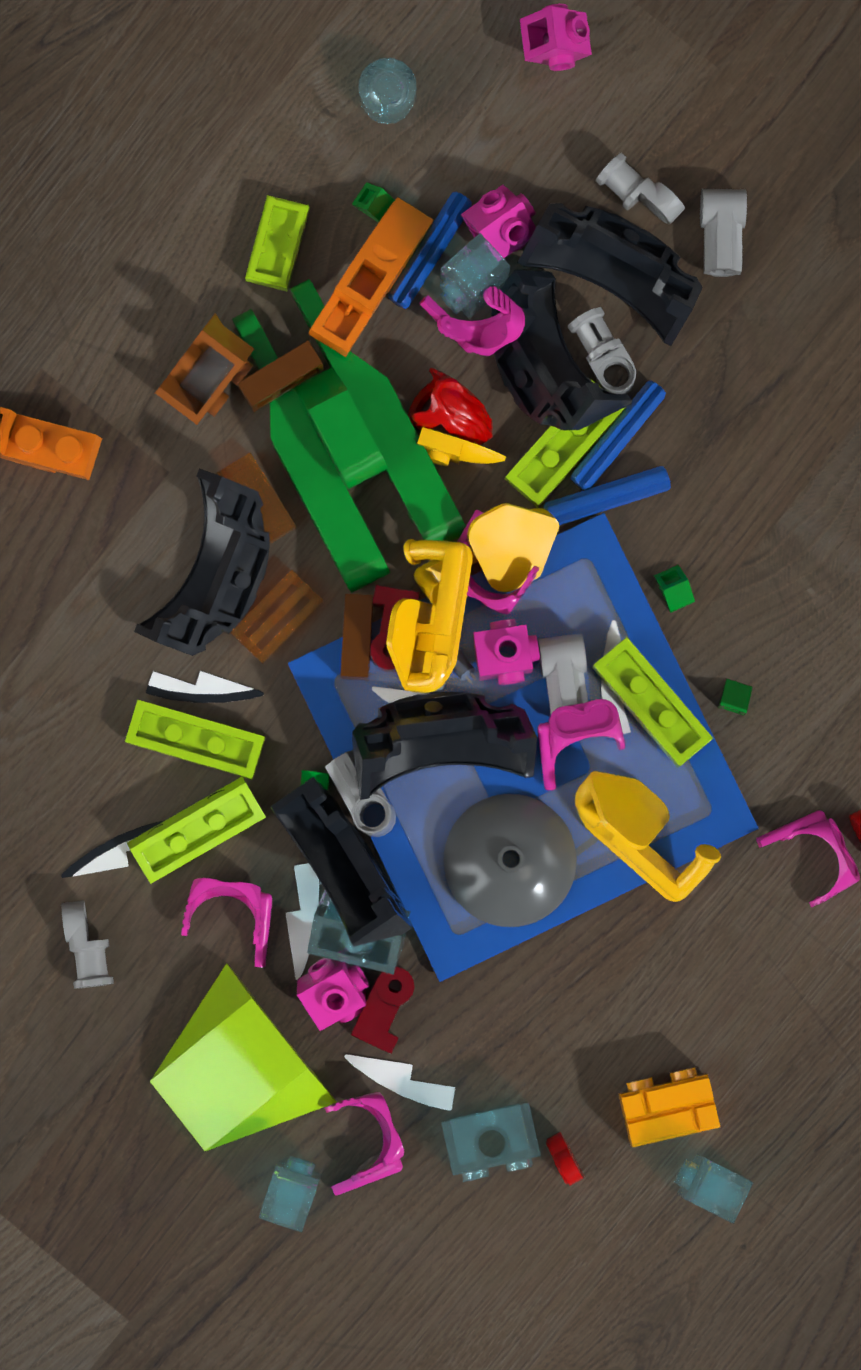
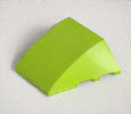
(235, 1069)

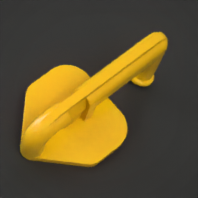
(505, 545)
(424, 636)
(627, 820)

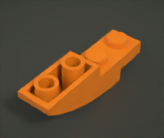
(370, 276)
(47, 445)

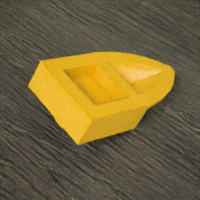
(447, 448)

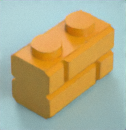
(668, 1108)

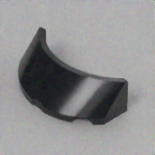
(618, 259)
(539, 365)
(224, 574)
(441, 732)
(342, 864)

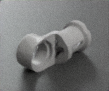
(632, 187)
(602, 349)
(89, 955)

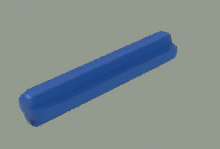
(429, 250)
(618, 435)
(609, 495)

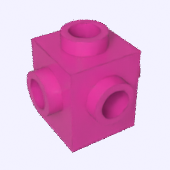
(556, 37)
(502, 220)
(493, 664)
(332, 992)

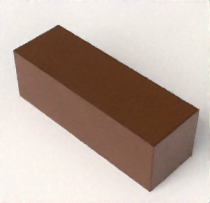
(280, 376)
(357, 637)

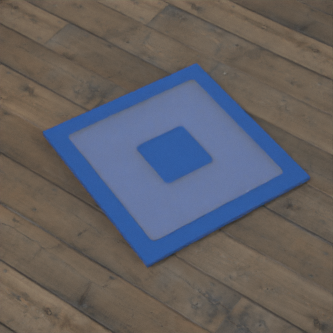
(578, 592)

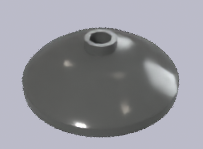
(502, 893)

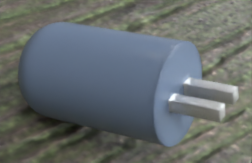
(464, 668)

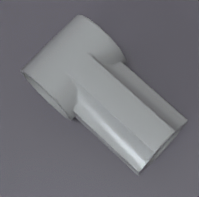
(723, 217)
(564, 669)
(343, 774)

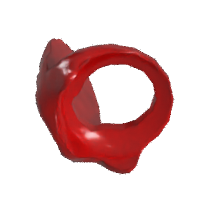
(453, 408)

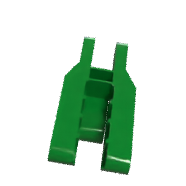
(364, 435)

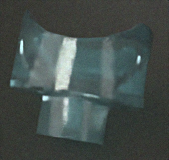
(387, 90)

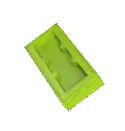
(277, 243)

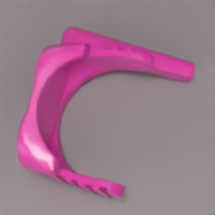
(484, 335)
(499, 602)
(573, 724)
(819, 825)
(249, 894)
(392, 1149)

